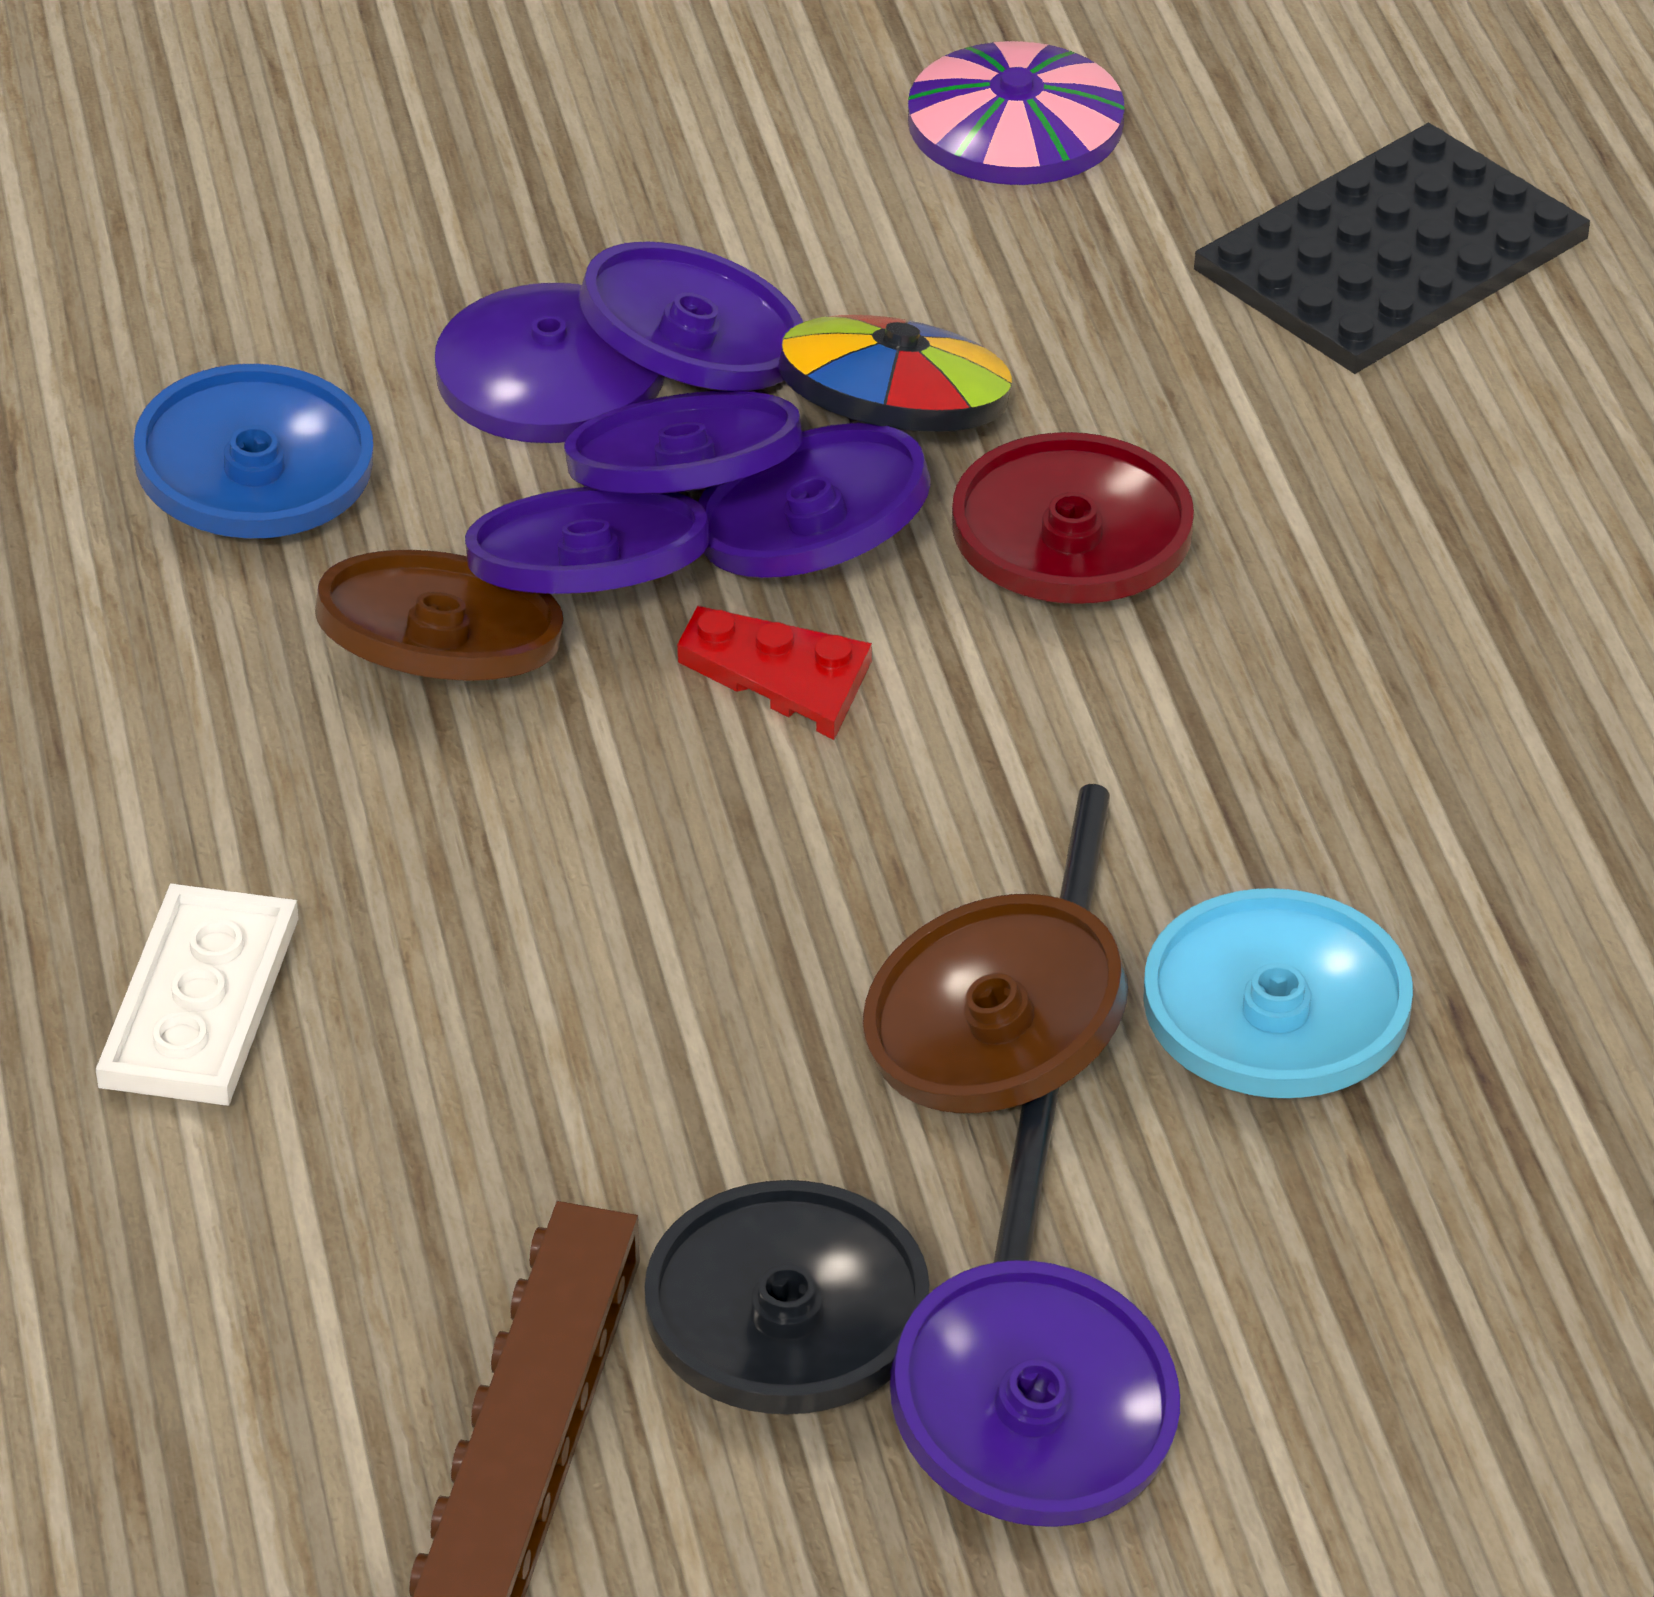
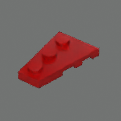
(786, 663)

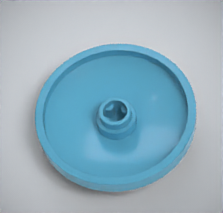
(1277, 993)

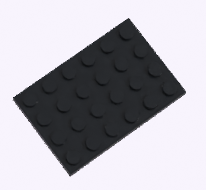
(1391, 246)

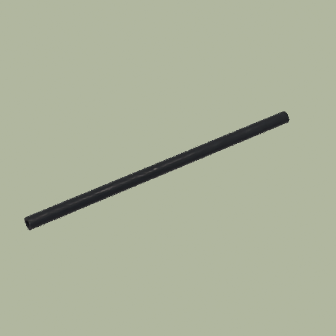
(1038, 1115)

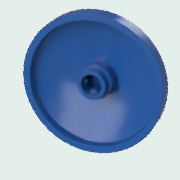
(253, 450)

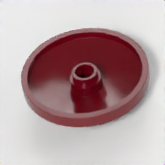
(1072, 517)

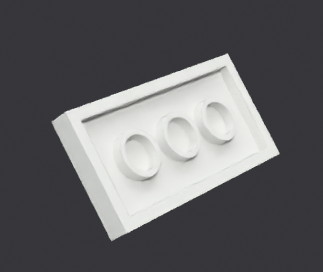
(197, 995)

